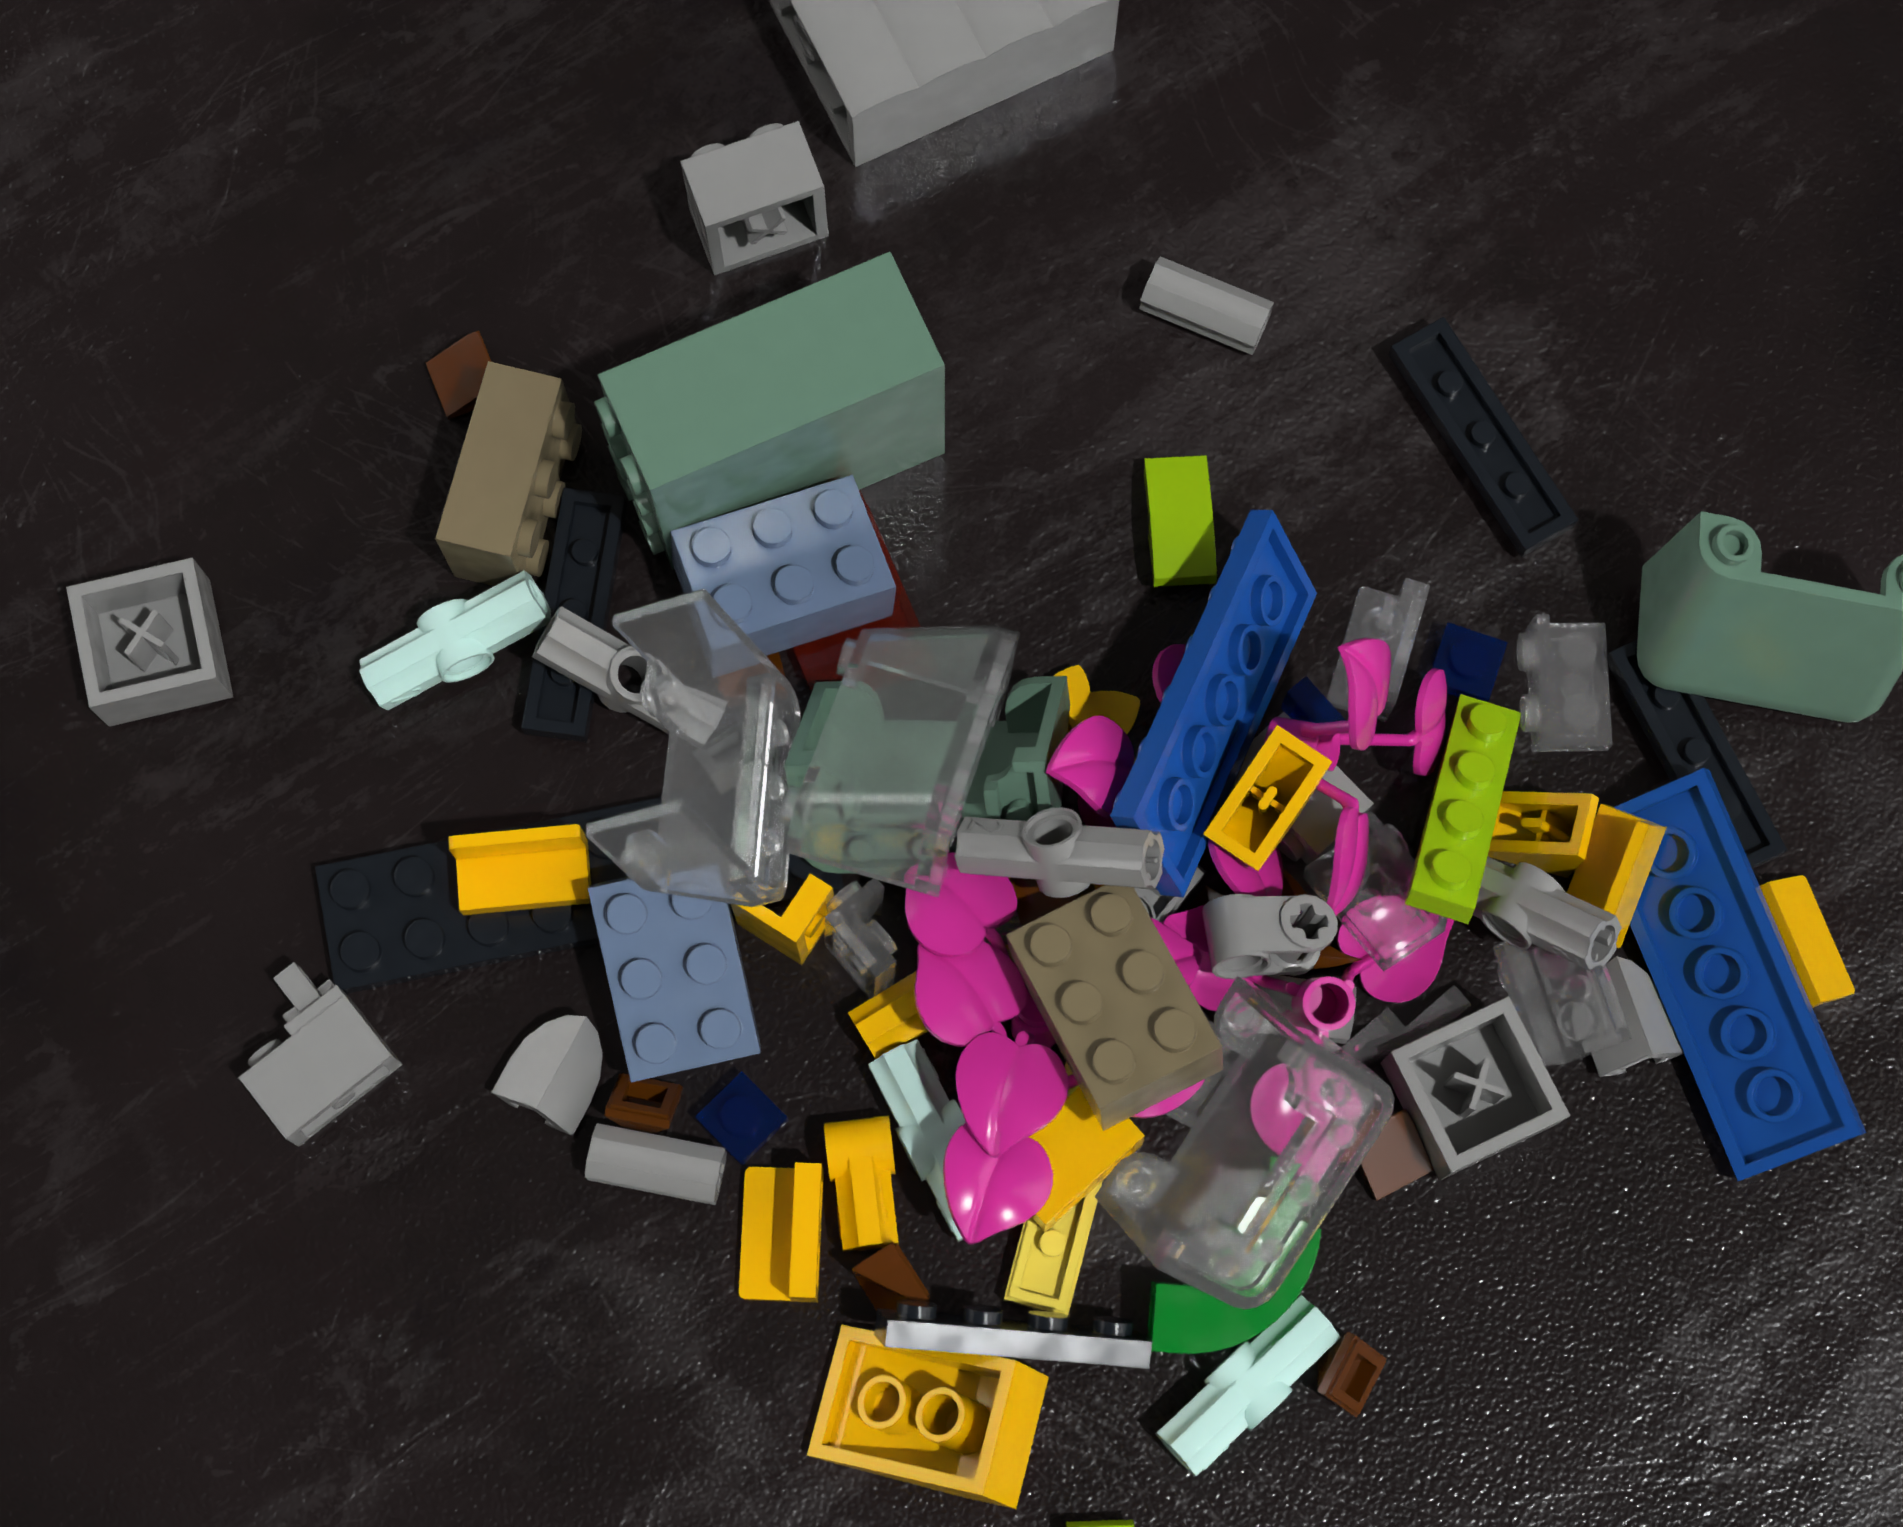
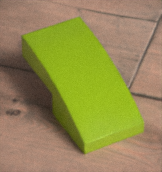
(1180, 521)

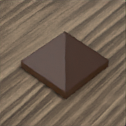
(643, 1104)
(1349, 1373)

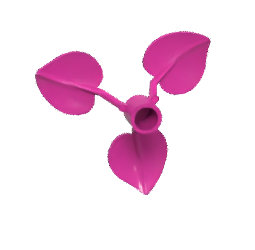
(1368, 678)
(1097, 762)
(1321, 1001)
(956, 1004)
(1003, 1084)

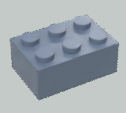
(790, 565)
(673, 979)

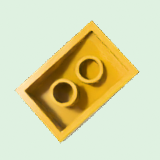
(929, 1417)

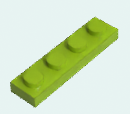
(1463, 809)

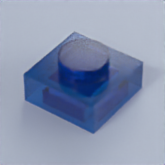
(1469, 661)
(1308, 704)
(742, 1118)

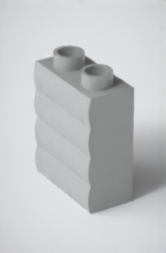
(922, 64)

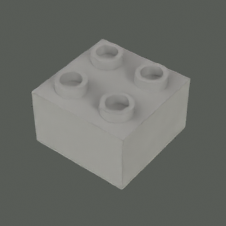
(755, 196)
(149, 642)
(1474, 1088)

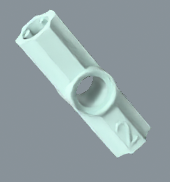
(455, 640)
(922, 1113)
(1248, 1386)

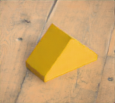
(1268, 798)
(1544, 829)

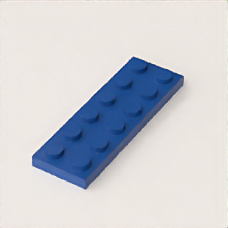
(1217, 697)
(1734, 987)

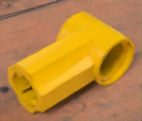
(889, 1018)
(862, 1167)

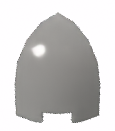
(1646, 1019)
(554, 1072)

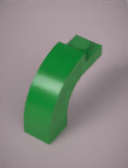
(1196, 1322)

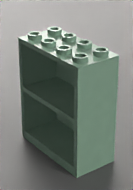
(777, 402)

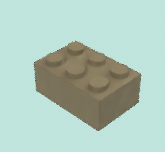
(508, 476)
(1115, 1003)

